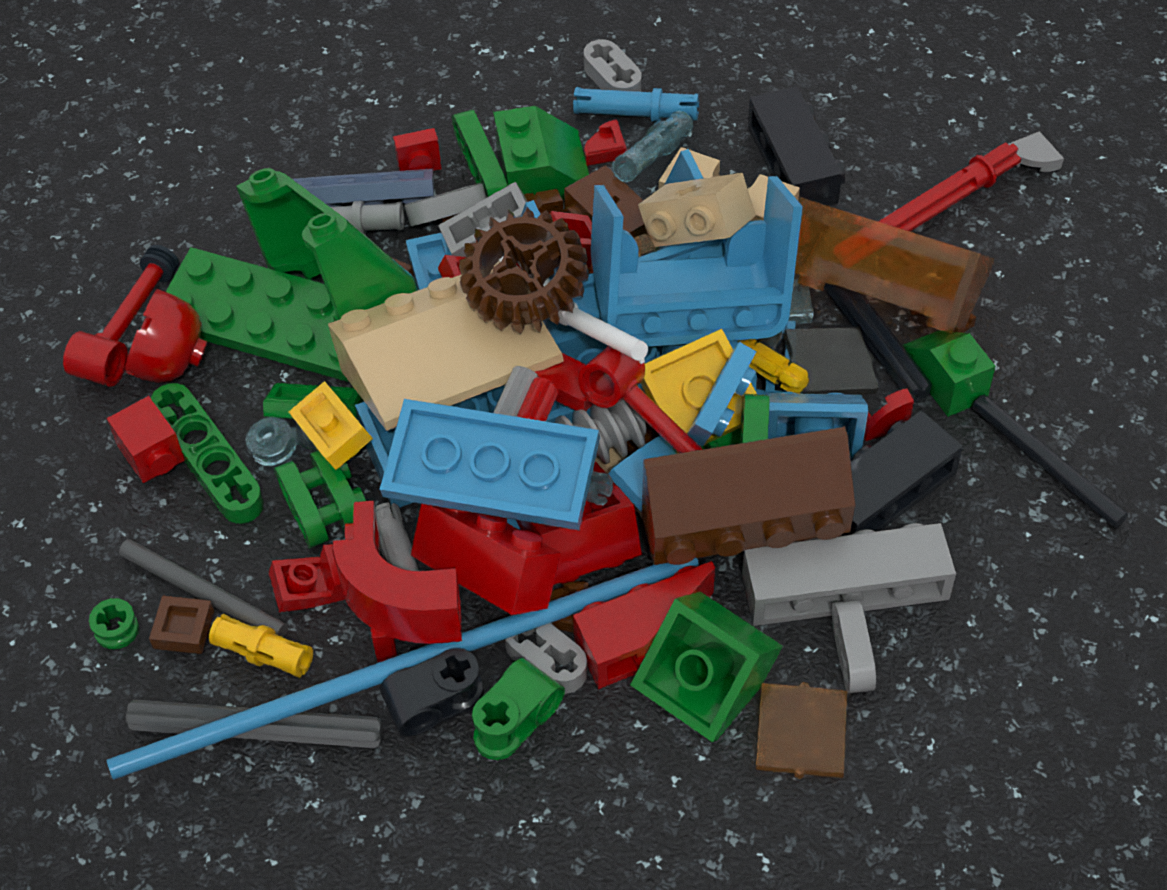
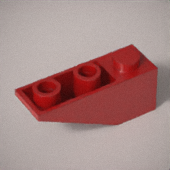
(622, 629)

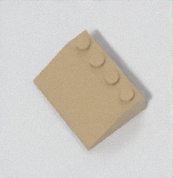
(432, 350)

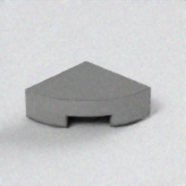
(1038, 152)

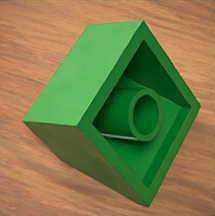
(538, 150)
(705, 664)

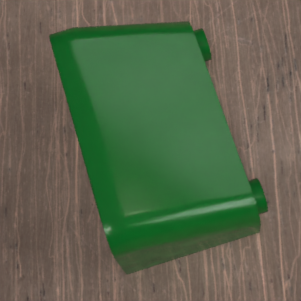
(310, 237)

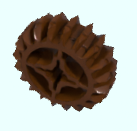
(509, 292)

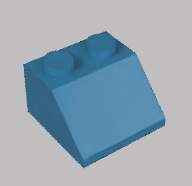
(807, 413)

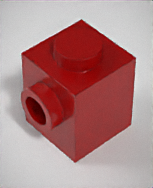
(146, 439)

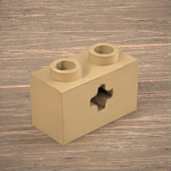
(697, 210)

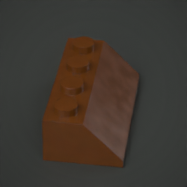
(748, 496)

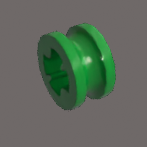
(108, 610)

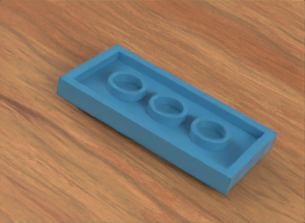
(491, 464)

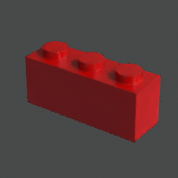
(489, 556)

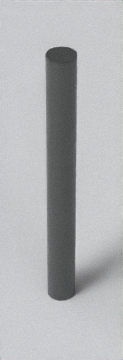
(199, 587)

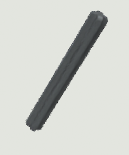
(299, 728)

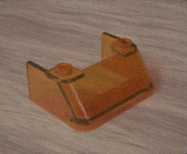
(889, 265)

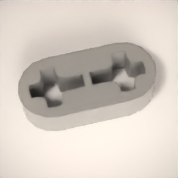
(619, 67)
(444, 204)
(552, 645)
(853, 646)

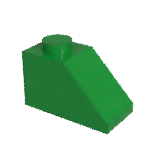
(955, 368)

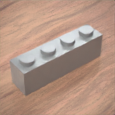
(868, 566)

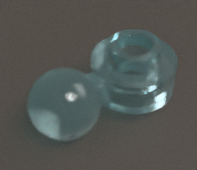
(274, 441)

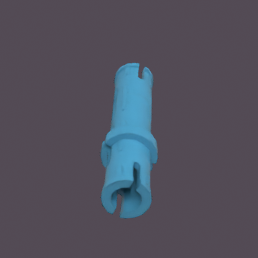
(635, 103)

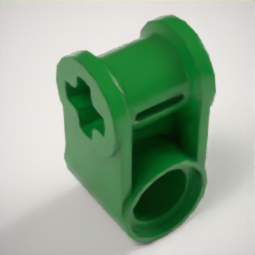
(514, 709)

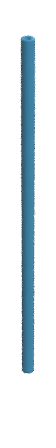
(376, 673)

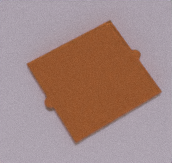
(802, 730)

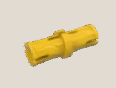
(261, 645)

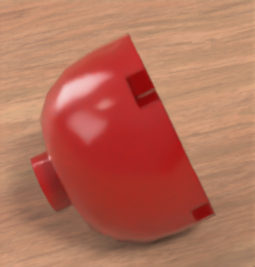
(166, 340)

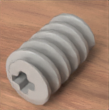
(615, 427)

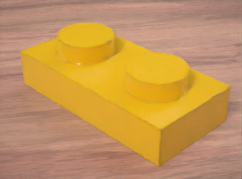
(330, 425)

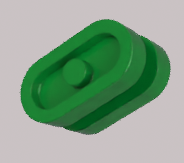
(336, 488)

